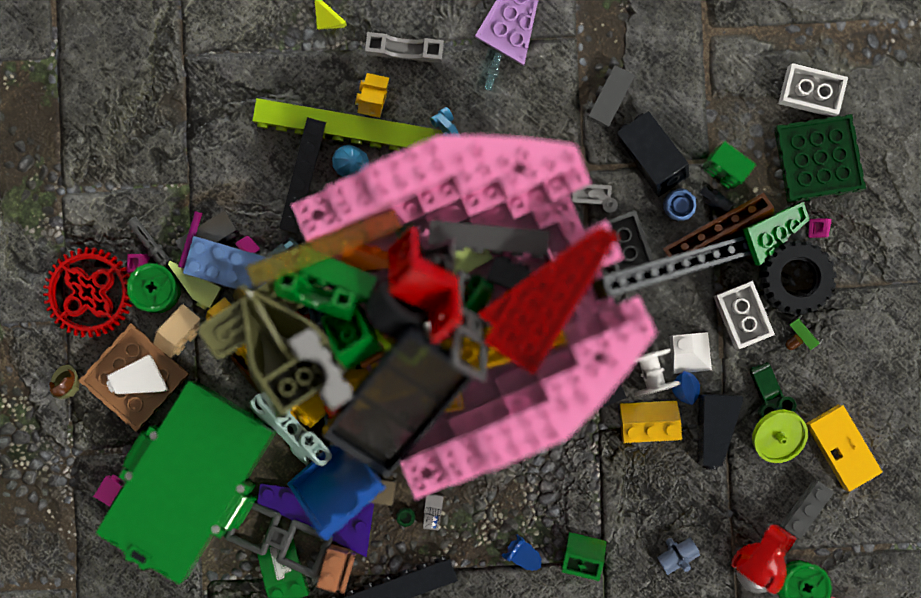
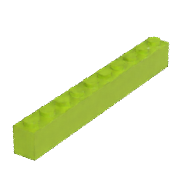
(342, 125)

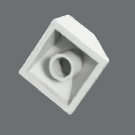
(690, 353)

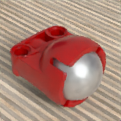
(762, 564)

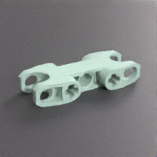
(301, 442)

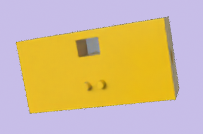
(843, 448)

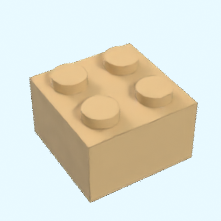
(177, 331)

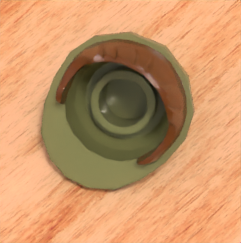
(64, 382)

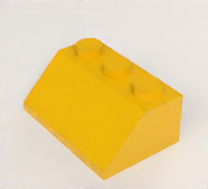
(650, 421)

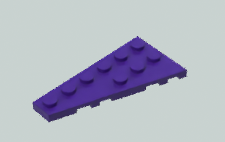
(352, 535)

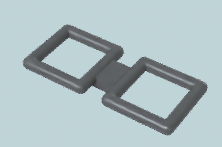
(472, 329)
(281, 540)

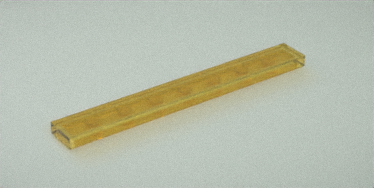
(323, 248)

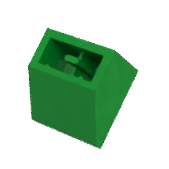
(583, 556)

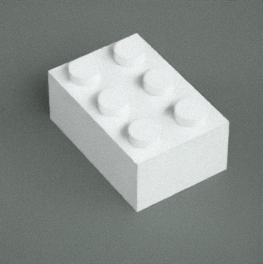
(813, 90)
(744, 315)

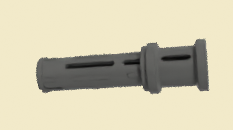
(156, 250)

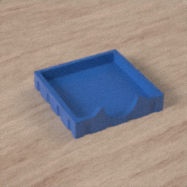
(335, 491)

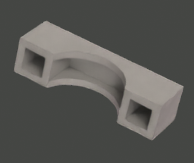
(391, 47)
(308, 347)

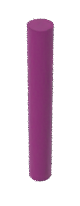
(192, 232)

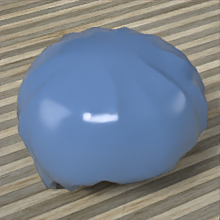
(679, 204)

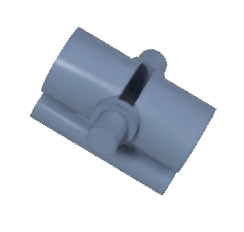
(678, 555)

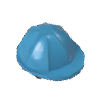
(349, 160)

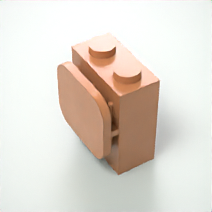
(336, 568)

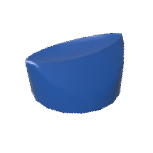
(689, 388)

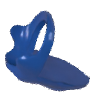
(523, 554)

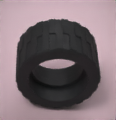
(393, 314)

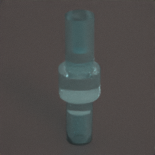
(493, 71)

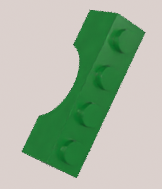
(334, 302)

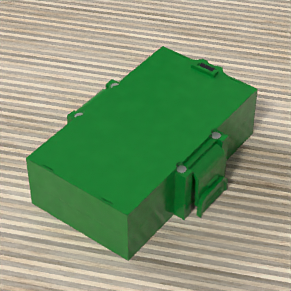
(186, 482)

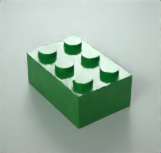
(728, 166)
(352, 339)

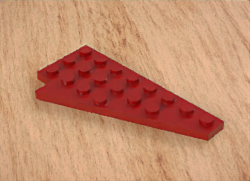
(538, 308)

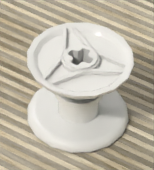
(653, 373)

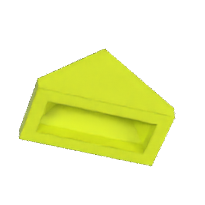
(326, 17)

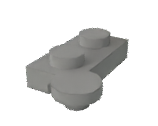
(596, 195)

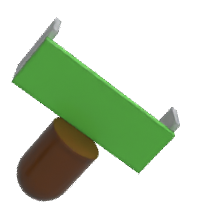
(802, 335)

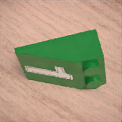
(279, 579)

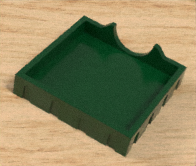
(819, 158)

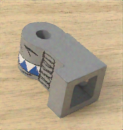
(432, 511)

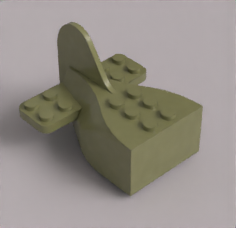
(265, 327)

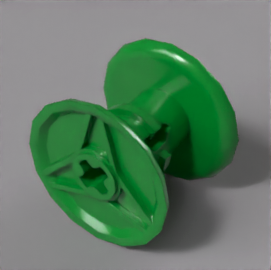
(153, 275)
(805, 581)

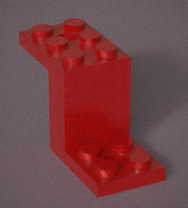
(424, 285)

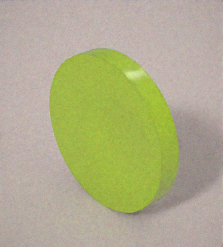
(780, 436)

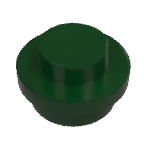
(405, 517)

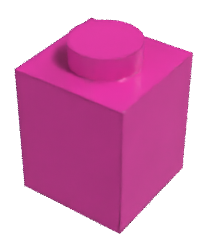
(109, 489)

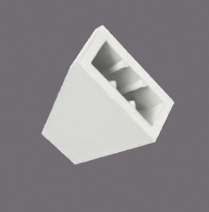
(137, 377)

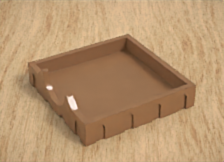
(128, 348)

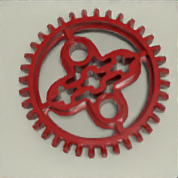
(81, 291)

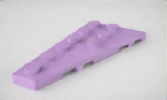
(509, 27)

